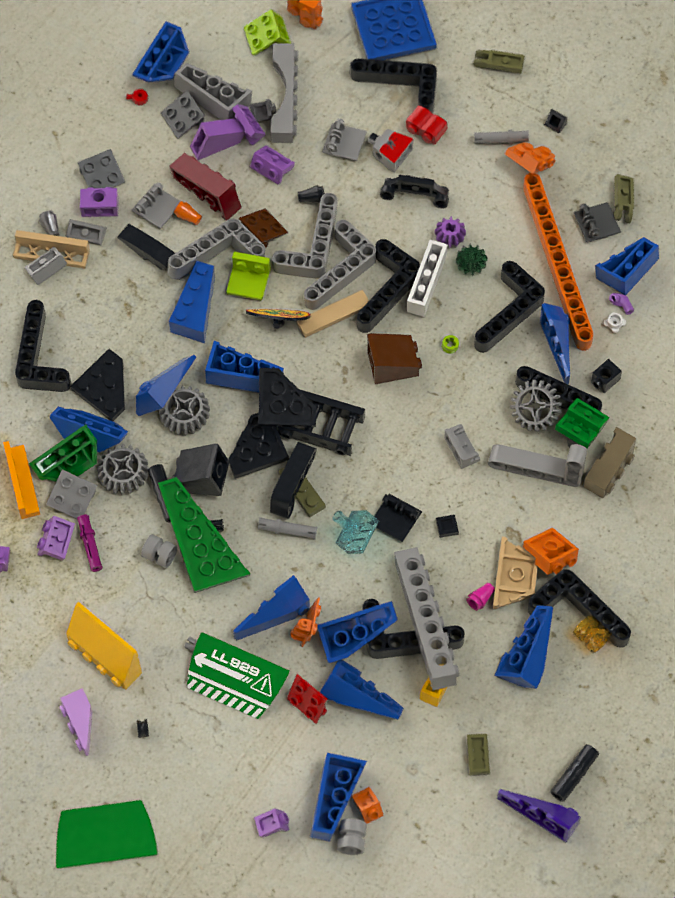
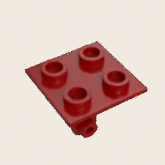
(307, 699)

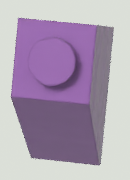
(216, 136)

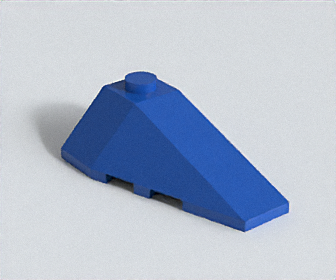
(556, 330)
(283, 607)
(527, 658)
(350, 689)

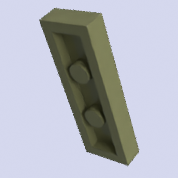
(308, 498)

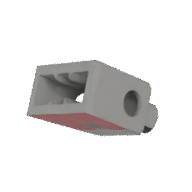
(391, 148)

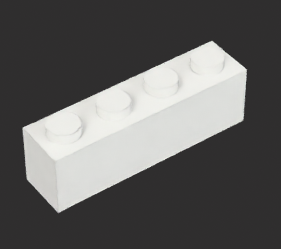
(427, 278)

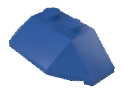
(164, 55)
(105, 431)

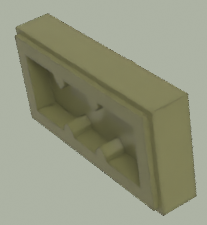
(478, 754)

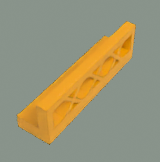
(22, 480)

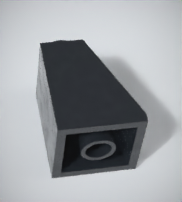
(202, 469)

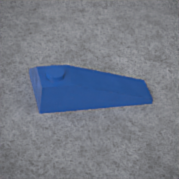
(157, 391)
(351, 632)

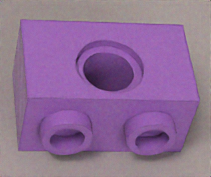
(107, 207)

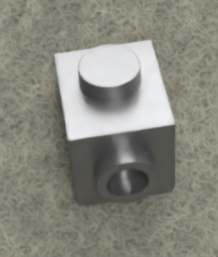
(263, 110)

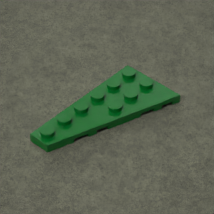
(202, 547)

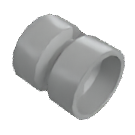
(158, 550)
(352, 834)

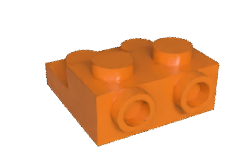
(308, 10)
(531, 159)
(551, 551)

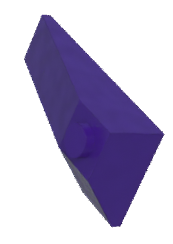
(548, 815)

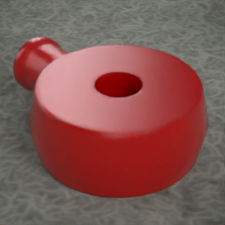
(139, 97)

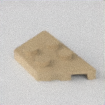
(515, 575)

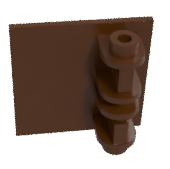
(263, 226)

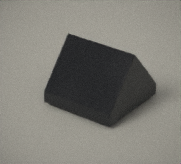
(556, 121)

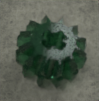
(471, 259)

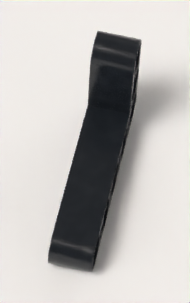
(398, 74)
(397, 291)
(525, 298)
(32, 352)
(568, 392)
(582, 604)
(405, 639)

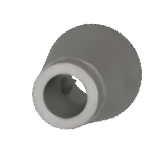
(49, 223)

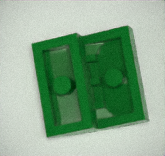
(582, 423)

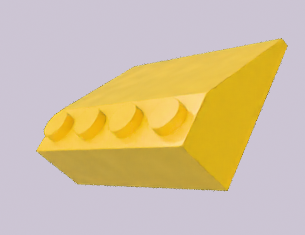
(103, 647)

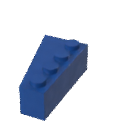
(194, 304)
(234, 369)
(336, 786)

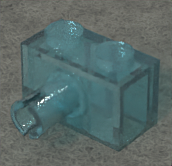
(356, 530)

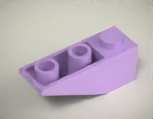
(80, 715)

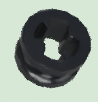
(142, 728)

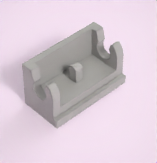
(461, 446)

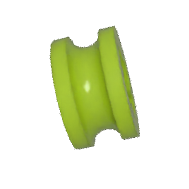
(450, 338)

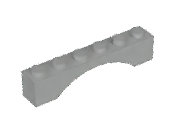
(282, 121)

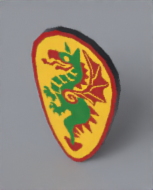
(279, 315)

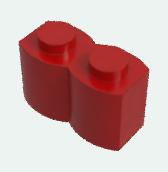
(427, 125)

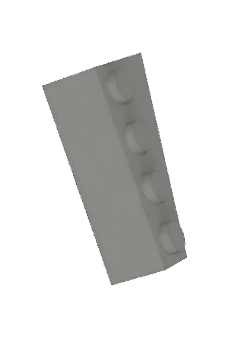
(211, 91)

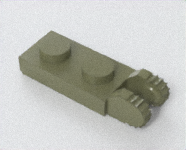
(499, 60)
(623, 197)

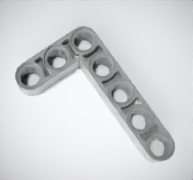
(227, 234)
(319, 242)
(344, 268)
(541, 466)

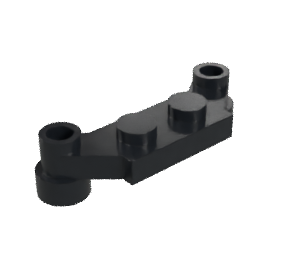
(415, 185)

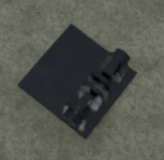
(396, 517)

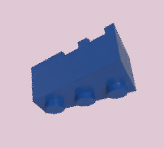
(628, 267)

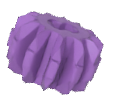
(450, 232)

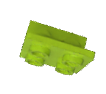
(266, 31)
(248, 276)

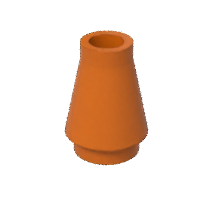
(188, 213)

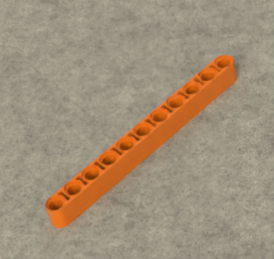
(558, 267)

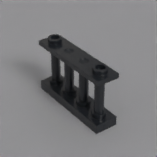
(335, 409)

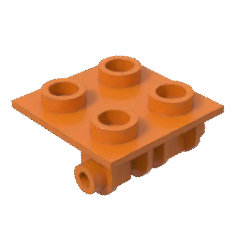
(307, 627)

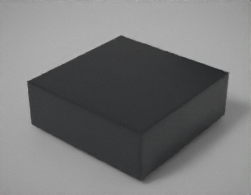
(447, 526)

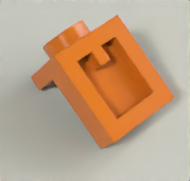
(368, 805)

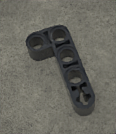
(291, 479)

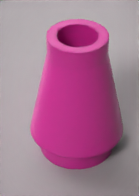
(479, 597)

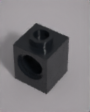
(608, 369)

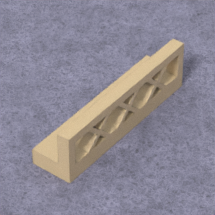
(46, 242)

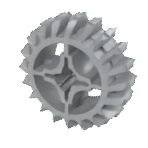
(536, 414)
(181, 418)
(122, 459)

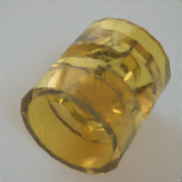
(593, 636)

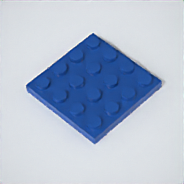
(393, 28)

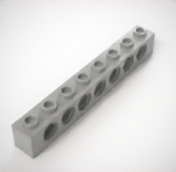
(425, 618)

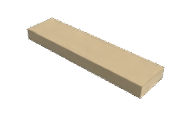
(333, 313)

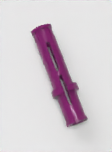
(87, 535)

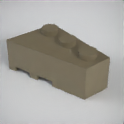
(611, 463)

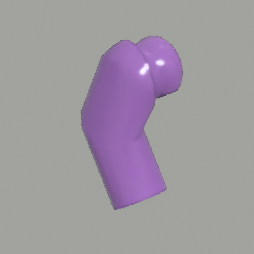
(621, 301)

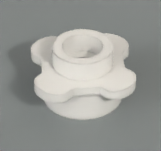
(614, 317)

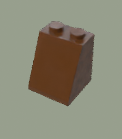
(392, 357)

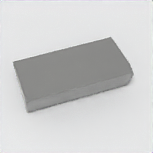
(86, 231)
(46, 265)

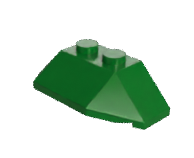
(72, 454)

